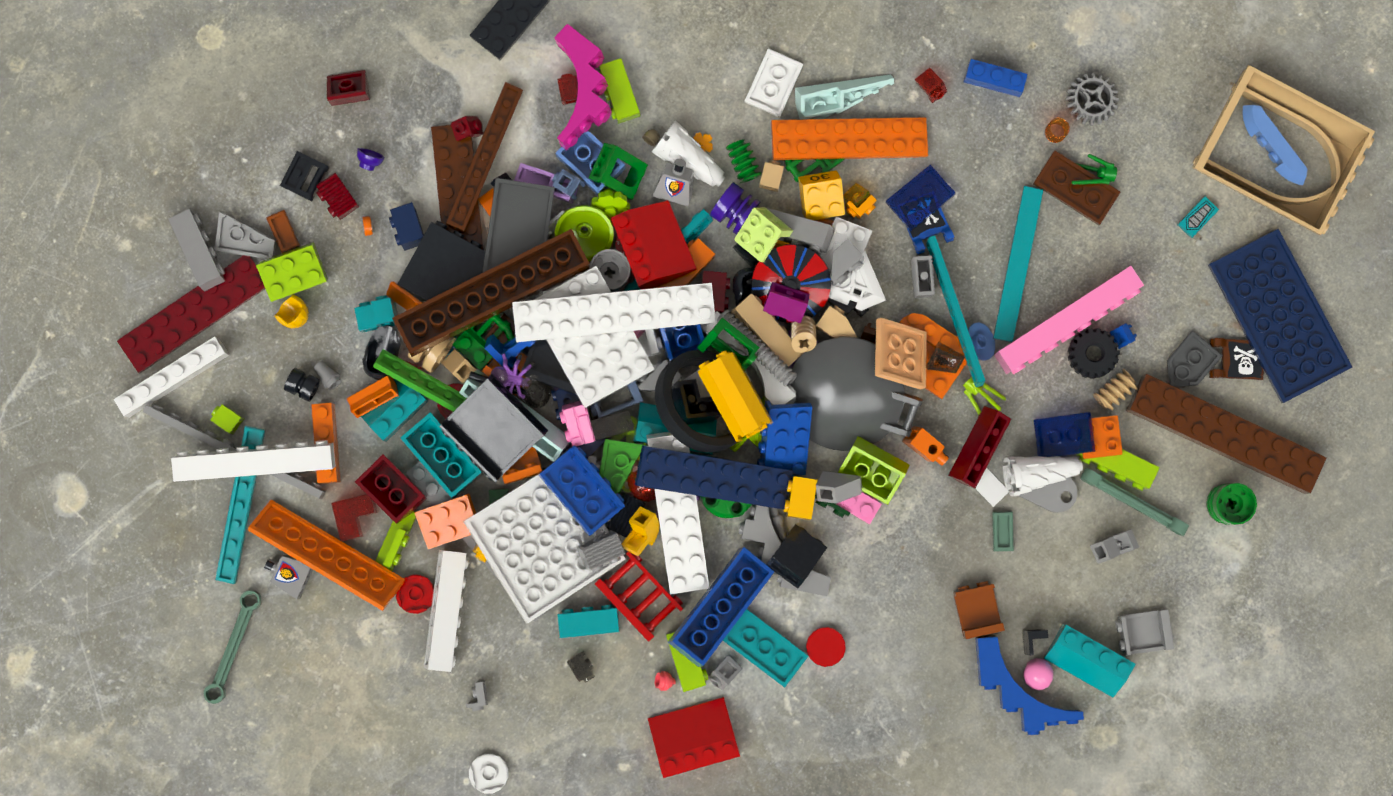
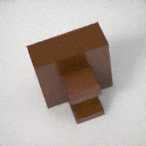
(869, 333)

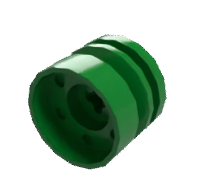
(1242, 504)

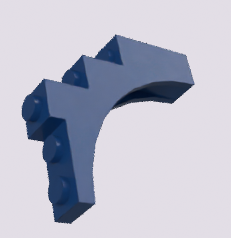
(1033, 713)

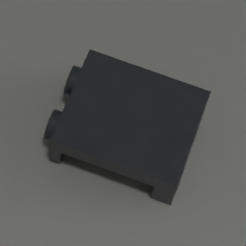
(796, 556)

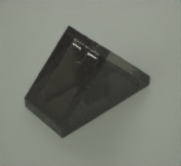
(944, 359)

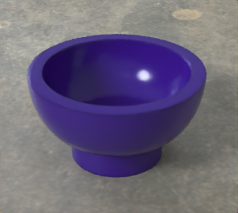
(369, 159)

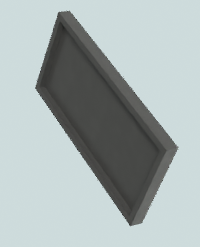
(517, 221)

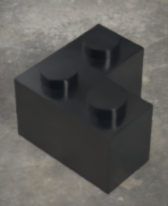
(689, 404)

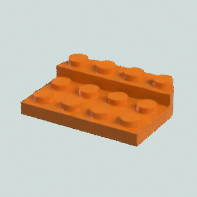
(936, 381)

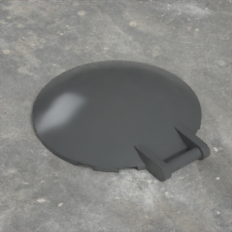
(848, 396)

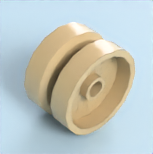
(434, 356)

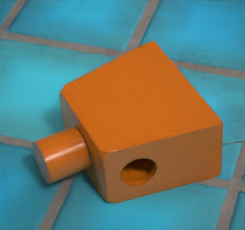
(921, 440)

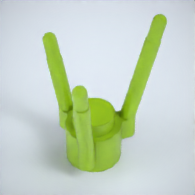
(970, 388)

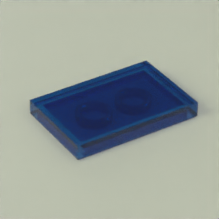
(920, 197)
(1064, 435)

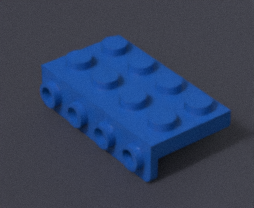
(787, 438)
(582, 490)

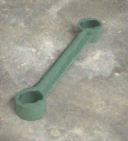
(1172, 523)
(232, 647)

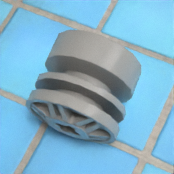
(617, 264)

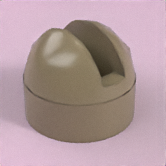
(651, 137)

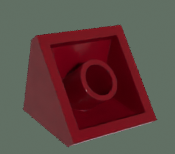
(347, 88)

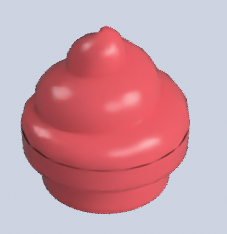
(664, 681)

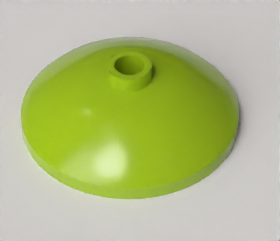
(599, 232)

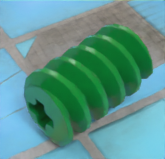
(743, 161)

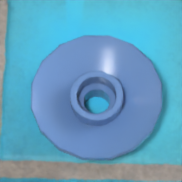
(982, 341)

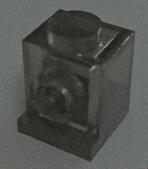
(581, 667)

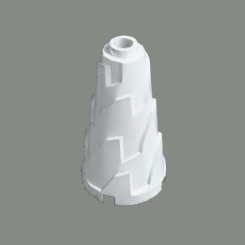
(680, 145)
(1035, 472)

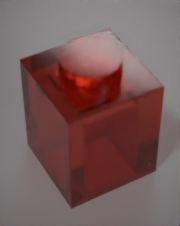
(568, 88)

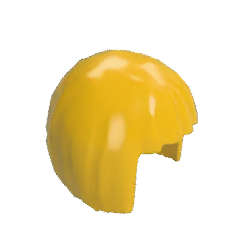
(292, 312)

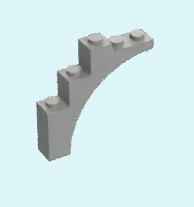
(761, 530)

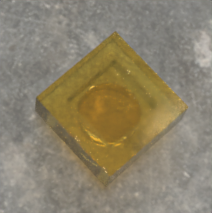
(856, 194)

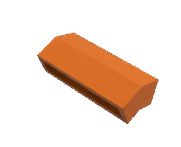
(373, 396)

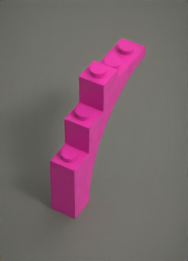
(591, 84)

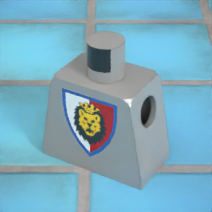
(675, 183)
(289, 575)

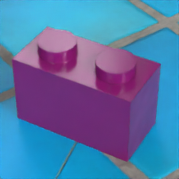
(786, 302)

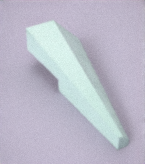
(830, 98)

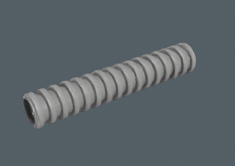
(763, 353)

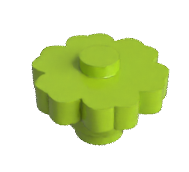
(611, 202)

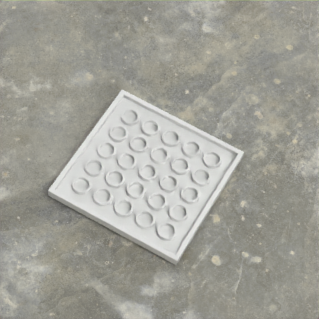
(534, 547)

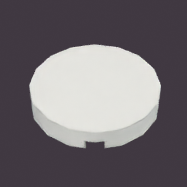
(488, 773)

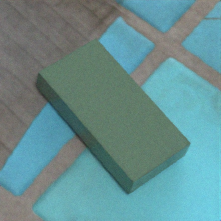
(1002, 531)

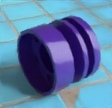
(733, 207)

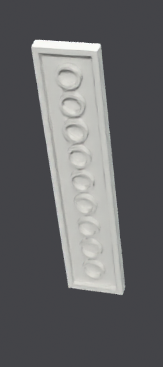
(613, 312)

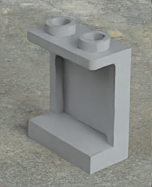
(1145, 632)

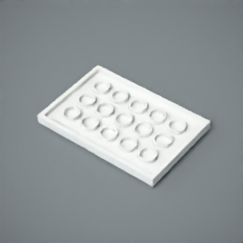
(597, 362)

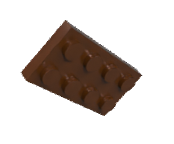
(1087, 199)

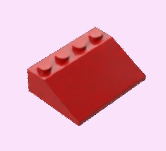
(653, 244)
(693, 737)

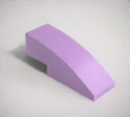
(537, 176)

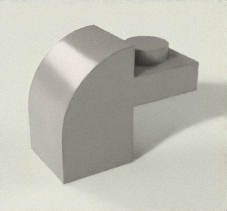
(1114, 546)

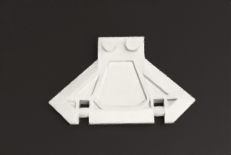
(862, 279)

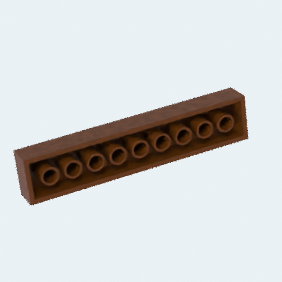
(491, 292)
(1226, 434)

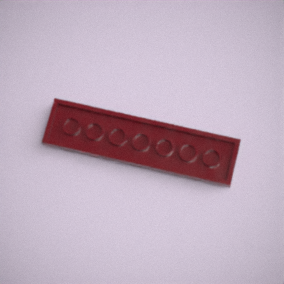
(191, 315)

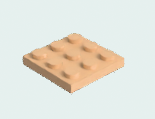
(900, 353)

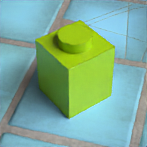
(226, 418)

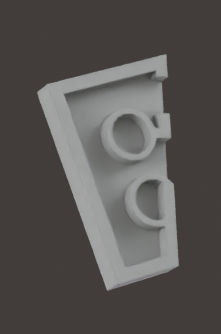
(242, 239)

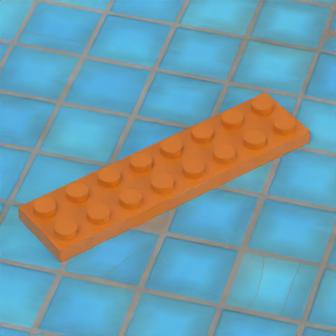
(849, 138)
(326, 555)

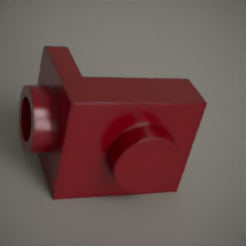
(467, 127)

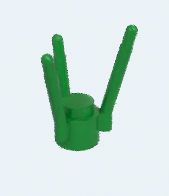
(1106, 172)

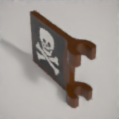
(1237, 360)

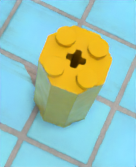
(734, 395)

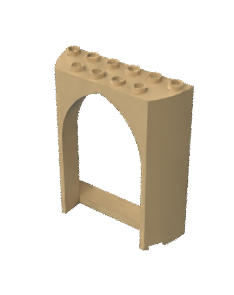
(1339, 136)

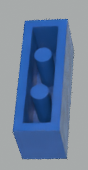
(995, 78)

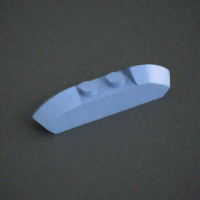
(1279, 150)

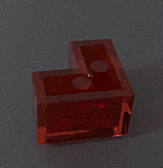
(348, 513)

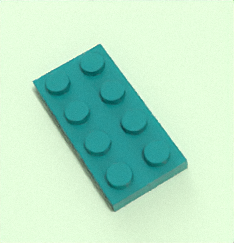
(765, 648)

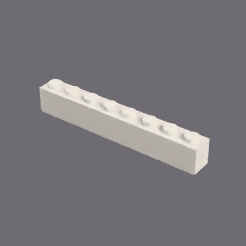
(253, 461)

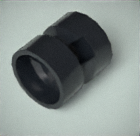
(303, 385)

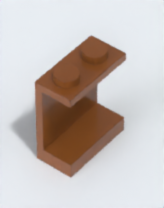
(978, 610)

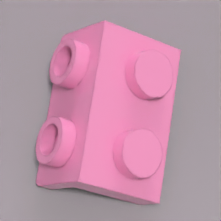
(861, 506)

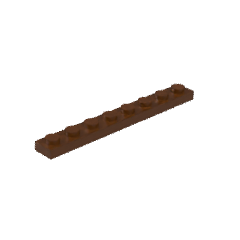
(484, 157)

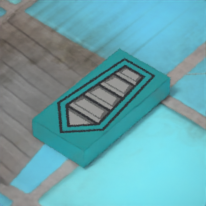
(1198, 217)

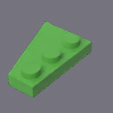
(618, 462)

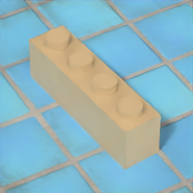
(765, 328)

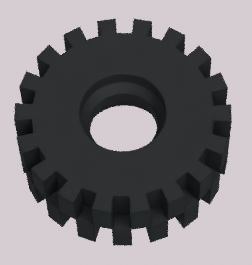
(1079, 359)

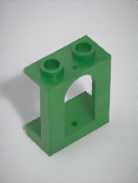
(605, 165)
(718, 344)

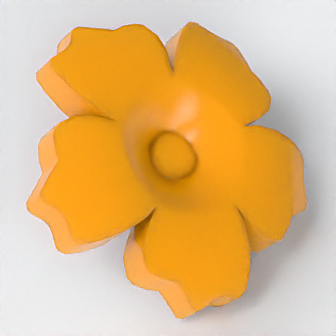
(704, 141)

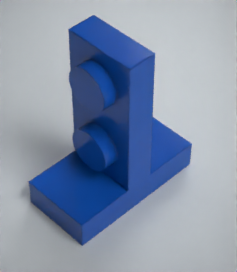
(511, 349)

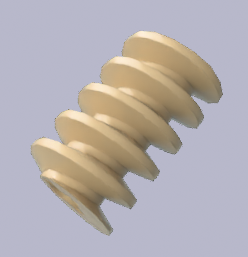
(803, 335)
(1115, 390)

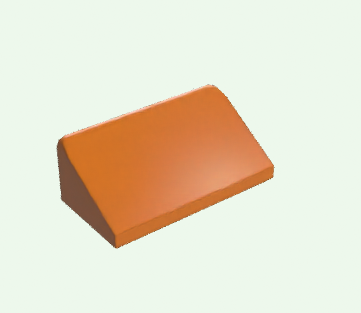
(402, 296)

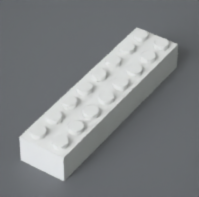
(680, 530)

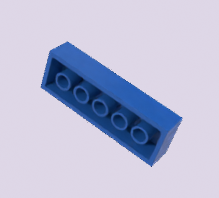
(721, 607)

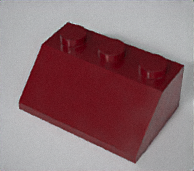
(390, 489)

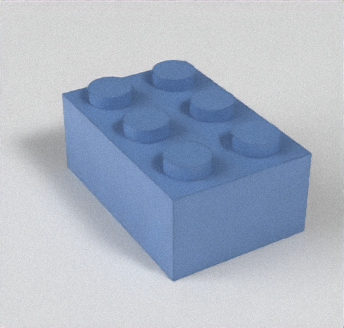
(582, 158)

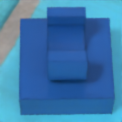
(1123, 335)

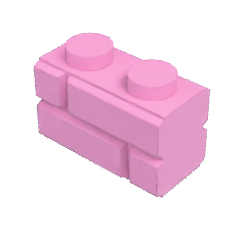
(578, 424)

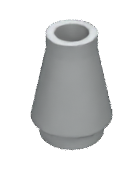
(327, 375)

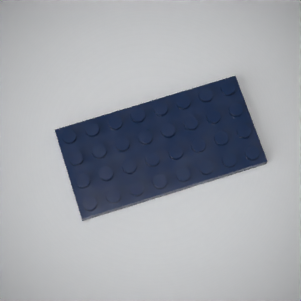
(1280, 316)

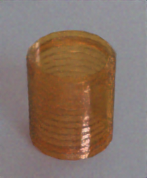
(1062, 122)

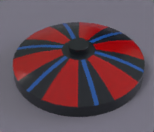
(795, 268)

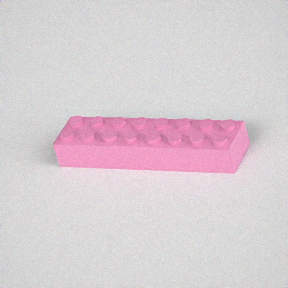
(1075, 316)

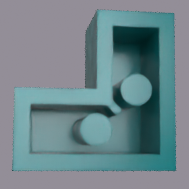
(375, 314)

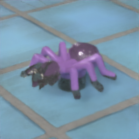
(513, 376)

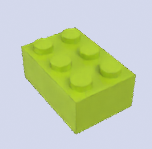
(292, 272)
(878, 469)

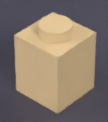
(771, 176)
(458, 366)

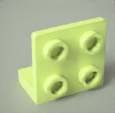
(761, 233)

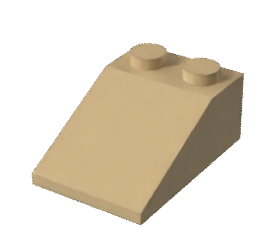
(835, 323)

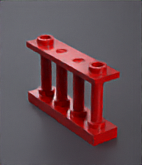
(621, 599)

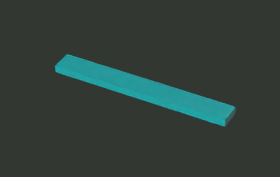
(1018, 264)
(955, 312)
(238, 515)

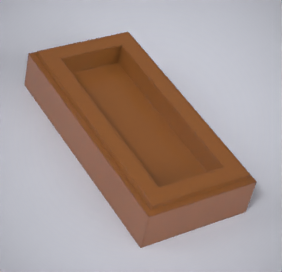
(283, 231)

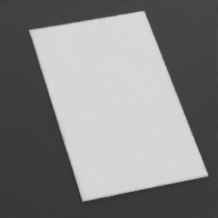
(991, 488)

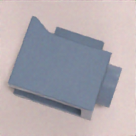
(569, 191)

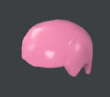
(1038, 674)

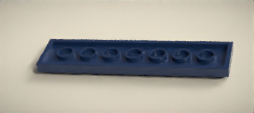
(712, 477)

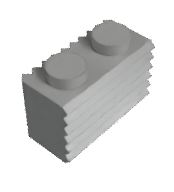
(922, 276)
(601, 551)

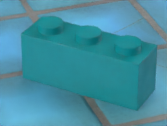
(588, 621)

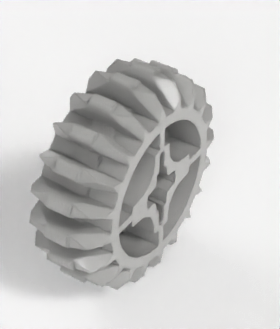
(1098, 103)

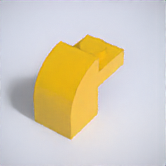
(644, 532)

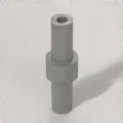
(777, 521)

